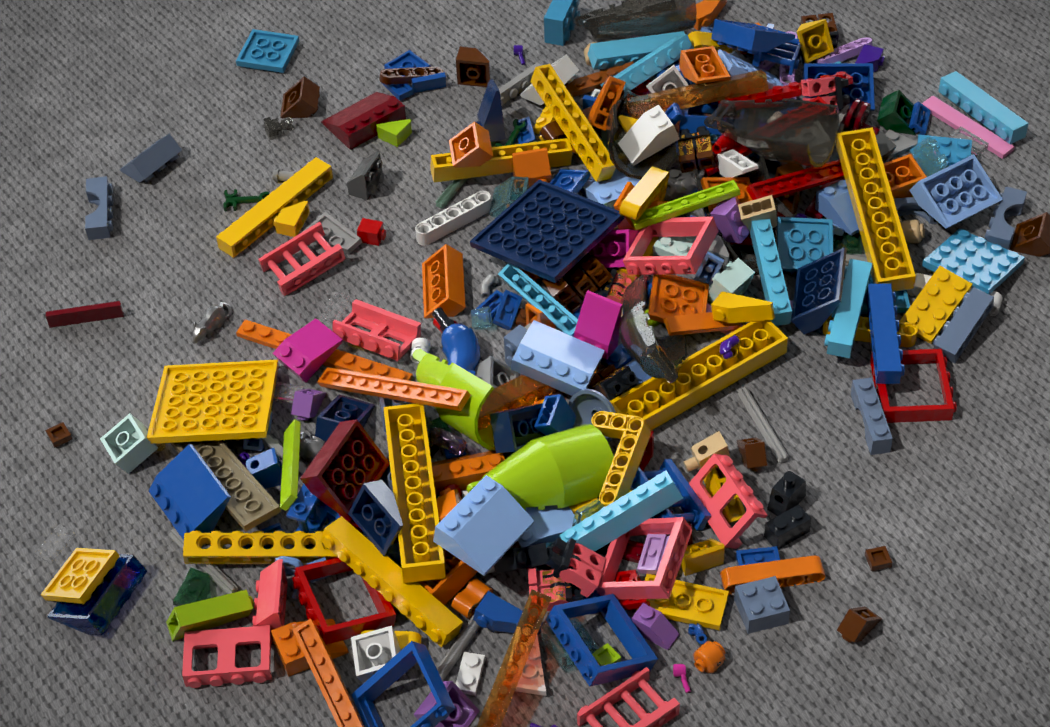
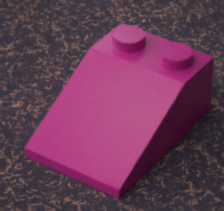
(599, 322)
(307, 349)

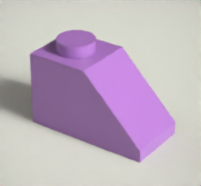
(307, 403)
(655, 626)

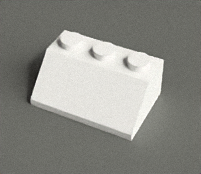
(565, 70)

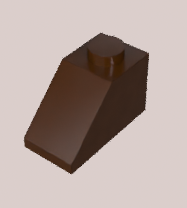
(752, 453)
(858, 624)

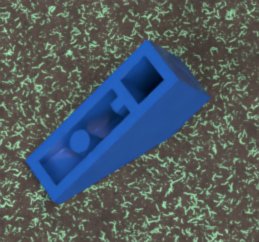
(497, 614)

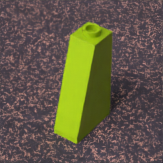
(209, 613)

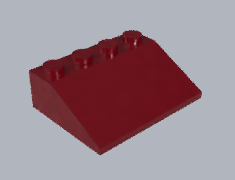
(358, 122)
(343, 467)

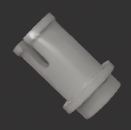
(279, 175)

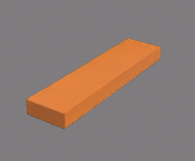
(696, 324)

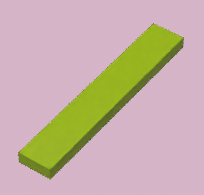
(687, 204)
(290, 465)

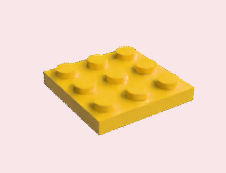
(80, 575)

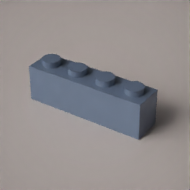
(964, 324)

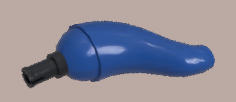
(458, 342)

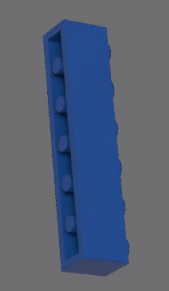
(884, 335)

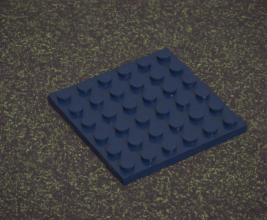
(547, 230)

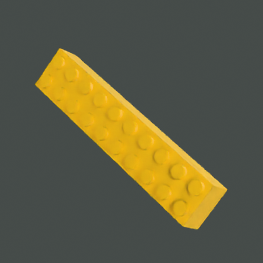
(875, 209)
(703, 374)
(414, 492)

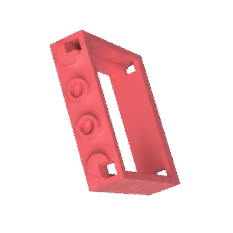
(702, 227)
(668, 568)

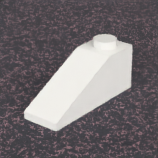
(734, 164)

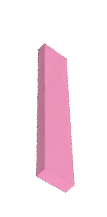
(956, 119)

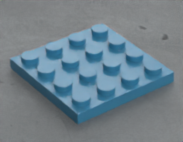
(974, 260)

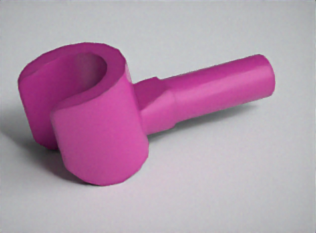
(679, 670)

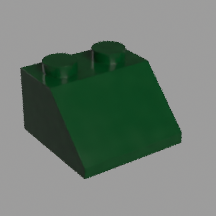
(896, 113)

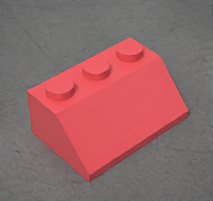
(271, 596)

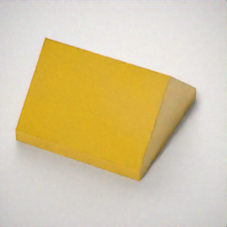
(814, 40)
(702, 556)

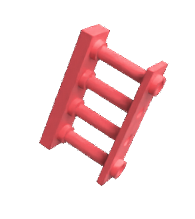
(310, 270)
(666, 709)

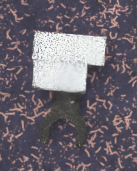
(274, 128)

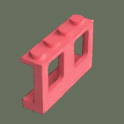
(382, 325)
(734, 485)
(226, 641)

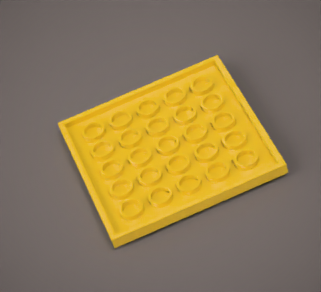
(214, 402)

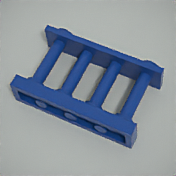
(762, 56)
(690, 504)
(308, 511)

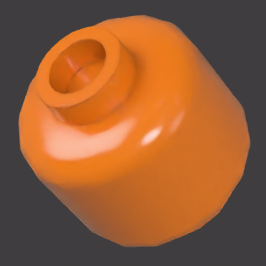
(709, 657)

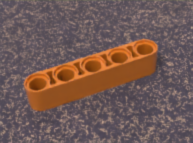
(787, 571)

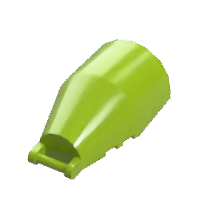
(438, 373)
(556, 469)

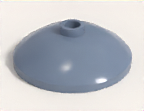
(586, 404)

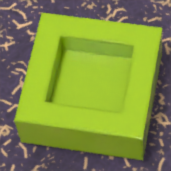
(606, 655)

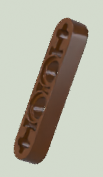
(405, 75)

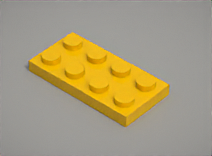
(936, 303)
(692, 604)

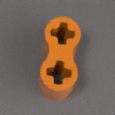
(470, 598)

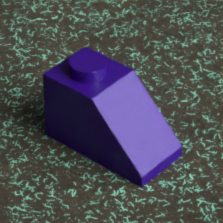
(873, 55)

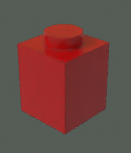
(371, 231)

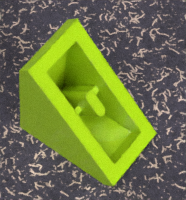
(395, 131)

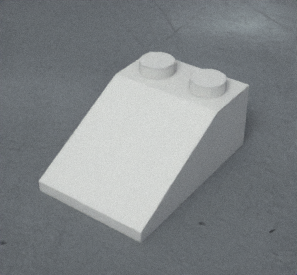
(648, 135)

